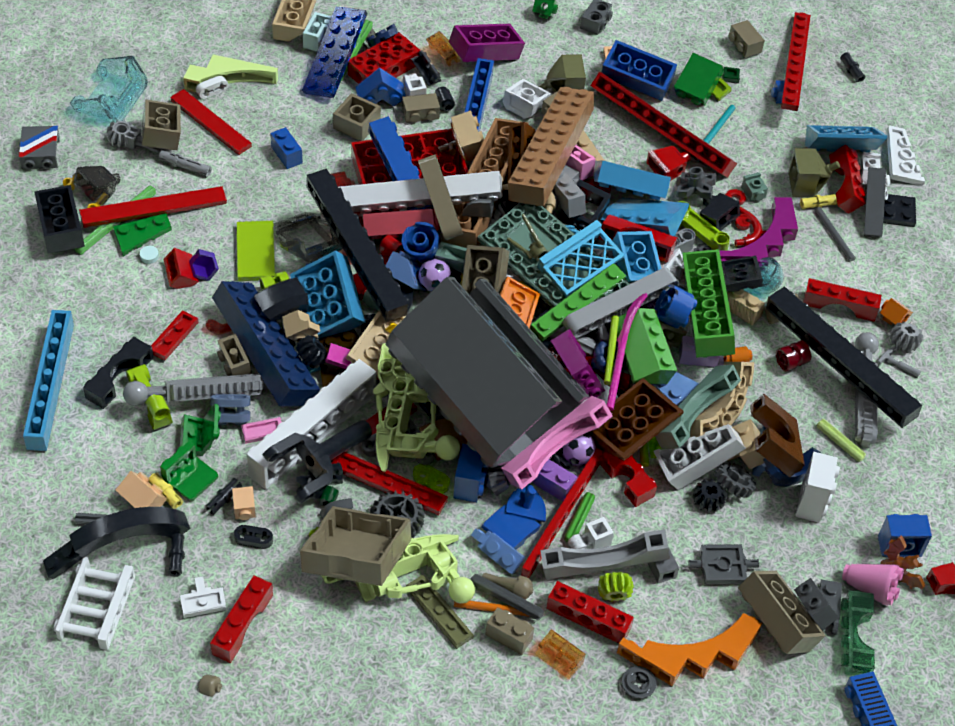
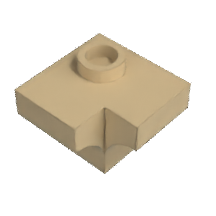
(298, 325)

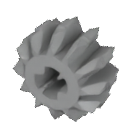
(906, 336)

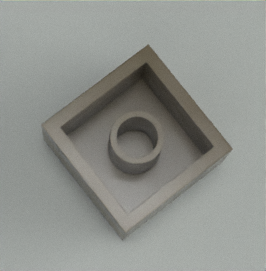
(355, 115)

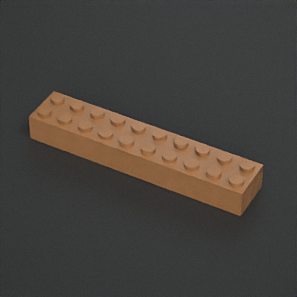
(551, 146)
(490, 157)

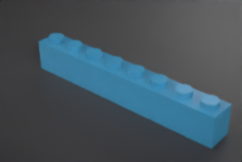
(48, 381)

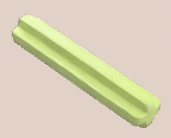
(841, 440)

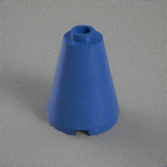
(421, 241)

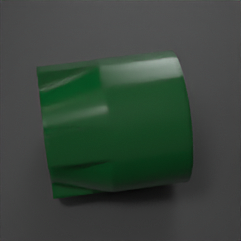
(329, 495)

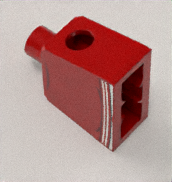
(668, 161)

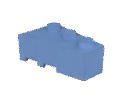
(677, 388)

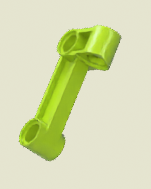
(705, 230)
(158, 411)

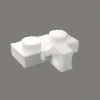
(202, 600)

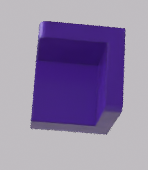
(203, 265)

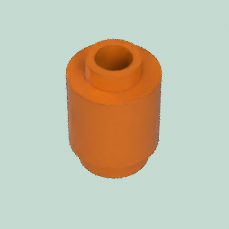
(742, 354)

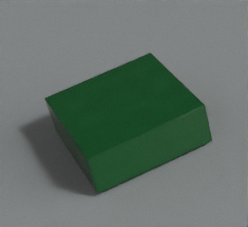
(731, 74)

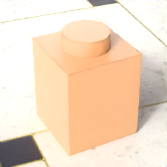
(244, 503)

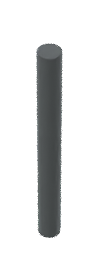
(834, 233)

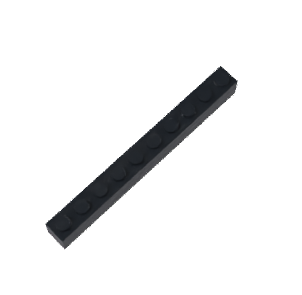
(357, 245)
(844, 357)

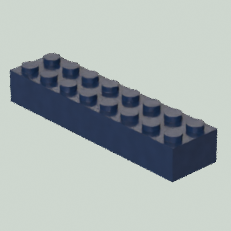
(265, 344)

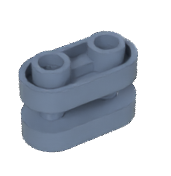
(238, 416)

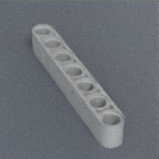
(618, 302)

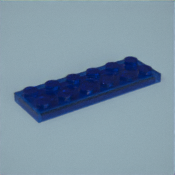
(334, 52)

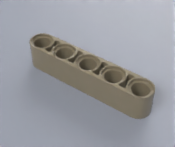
(440, 197)

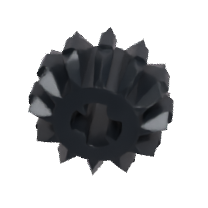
(312, 351)
(710, 495)

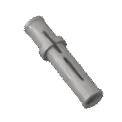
(180, 161)

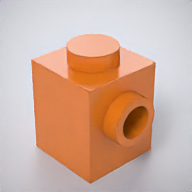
(895, 312)

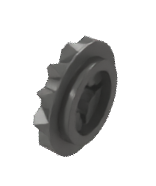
(644, 676)

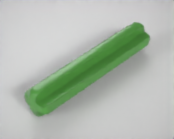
(580, 515)

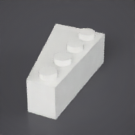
(699, 455)

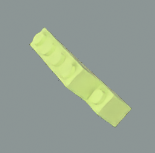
(232, 70)

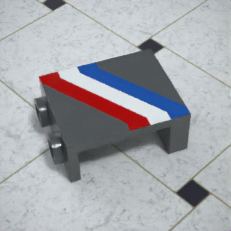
(39, 147)

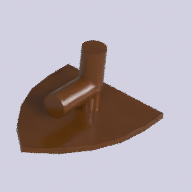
(452, 145)

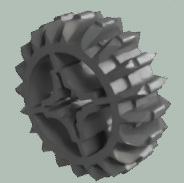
(397, 505)

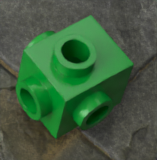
(539, 5)

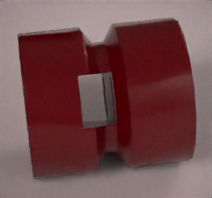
(793, 355)

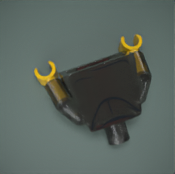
(95, 183)

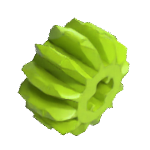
(615, 586)

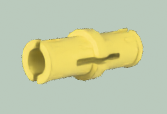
(818, 201)
(168, 492)

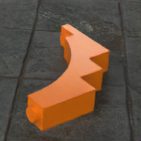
(669, 660)

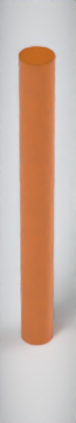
(491, 607)

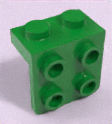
(201, 431)
(187, 472)

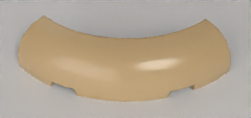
(728, 407)

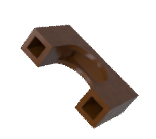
(781, 439)

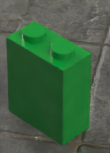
(698, 79)

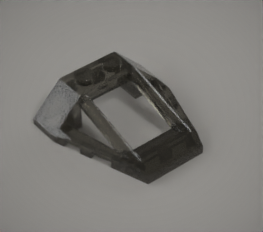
(296, 246)

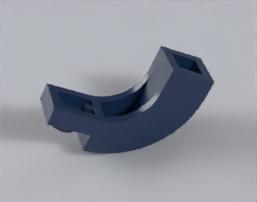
(781, 479)

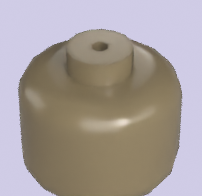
(209, 685)

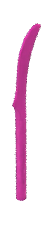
(622, 340)

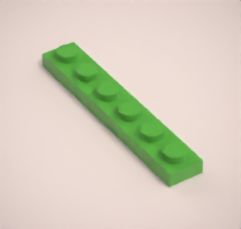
(585, 295)

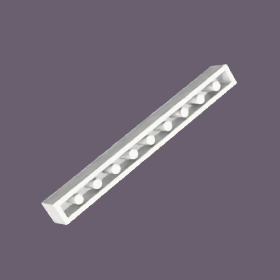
(414, 192)

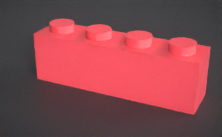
(396, 222)

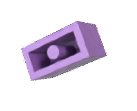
(555, 480)

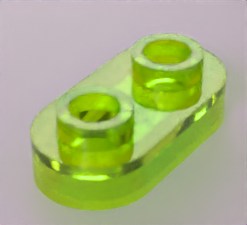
(432, 478)

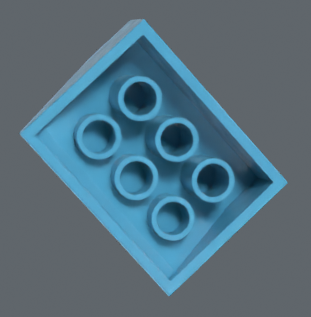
(835, 137)
(631, 179)
(654, 214)
(331, 294)

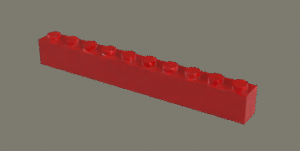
(664, 124)

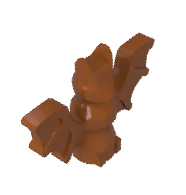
(908, 562)

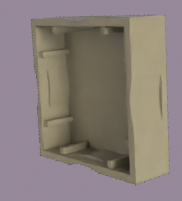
(356, 546)

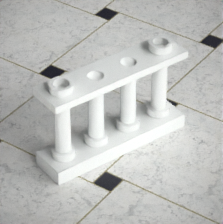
(110, 616)

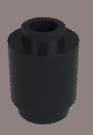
(445, 98)

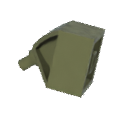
(566, 72)
(808, 172)

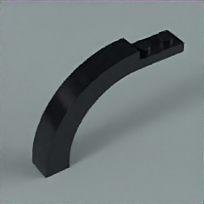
(114, 527)

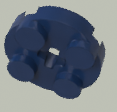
(382, 35)

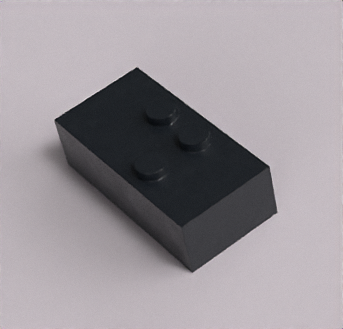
(59, 219)

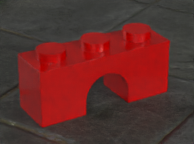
(640, 487)

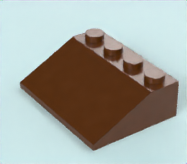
(635, 420)

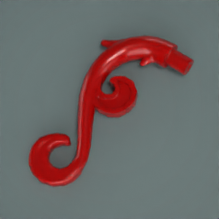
(745, 219)

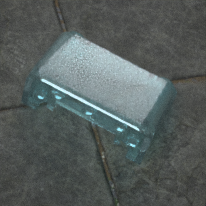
(116, 93)

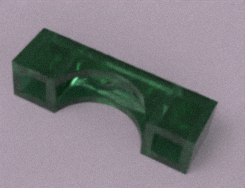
(857, 656)

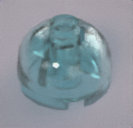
(771, 274)

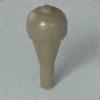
(519, 585)

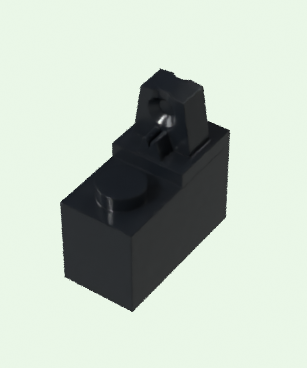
(720, 210)

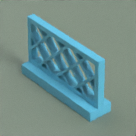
(572, 245)

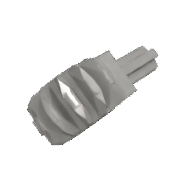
(126, 135)

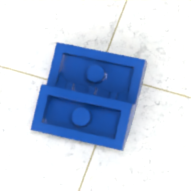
(510, 527)

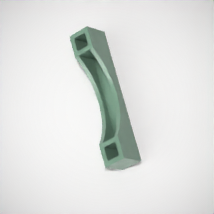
(715, 385)

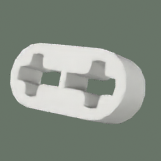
(212, 87)

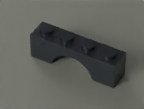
(100, 388)

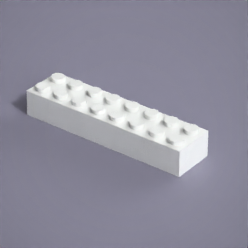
(315, 419)

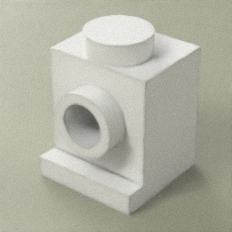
(869, 160)

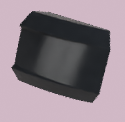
(282, 298)

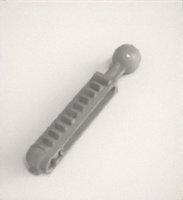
(137, 393)
(865, 410)

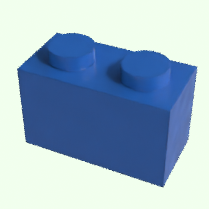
(286, 148)

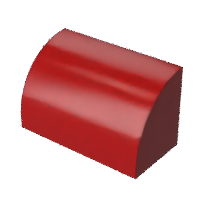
(179, 269)

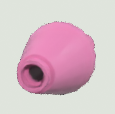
(875, 579)

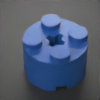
(675, 306)

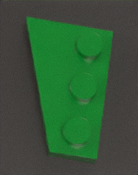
(138, 232)

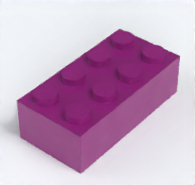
(486, 42)

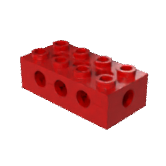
(390, 55)

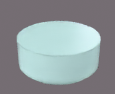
(149, 254)

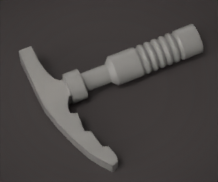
(886, 357)

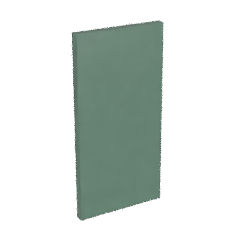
(551, 234)

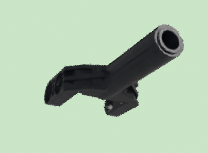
(318, 456)

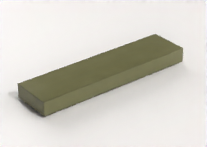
(441, 613)

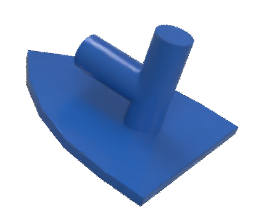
(527, 504)

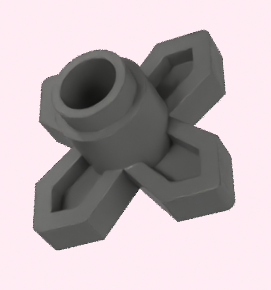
(696, 182)

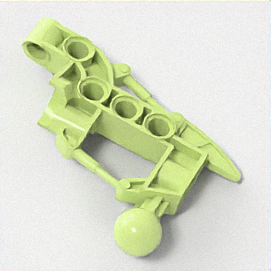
(394, 439)
(422, 551)

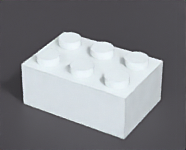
(817, 487)

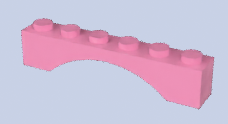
(529, 462)

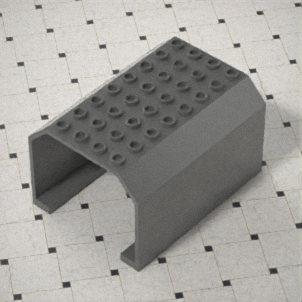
(484, 369)

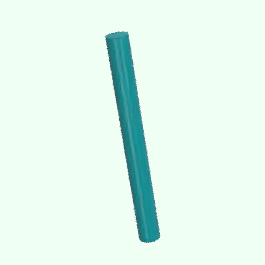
(719, 124)

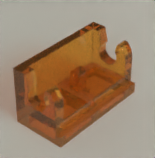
(443, 47)
(560, 654)

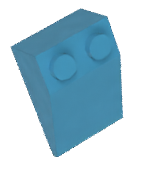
(640, 254)

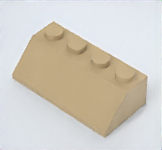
(292, 19)

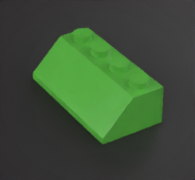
(647, 349)

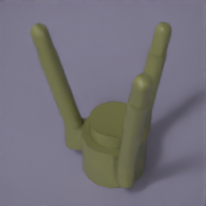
(537, 249)

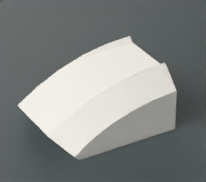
(524, 98)

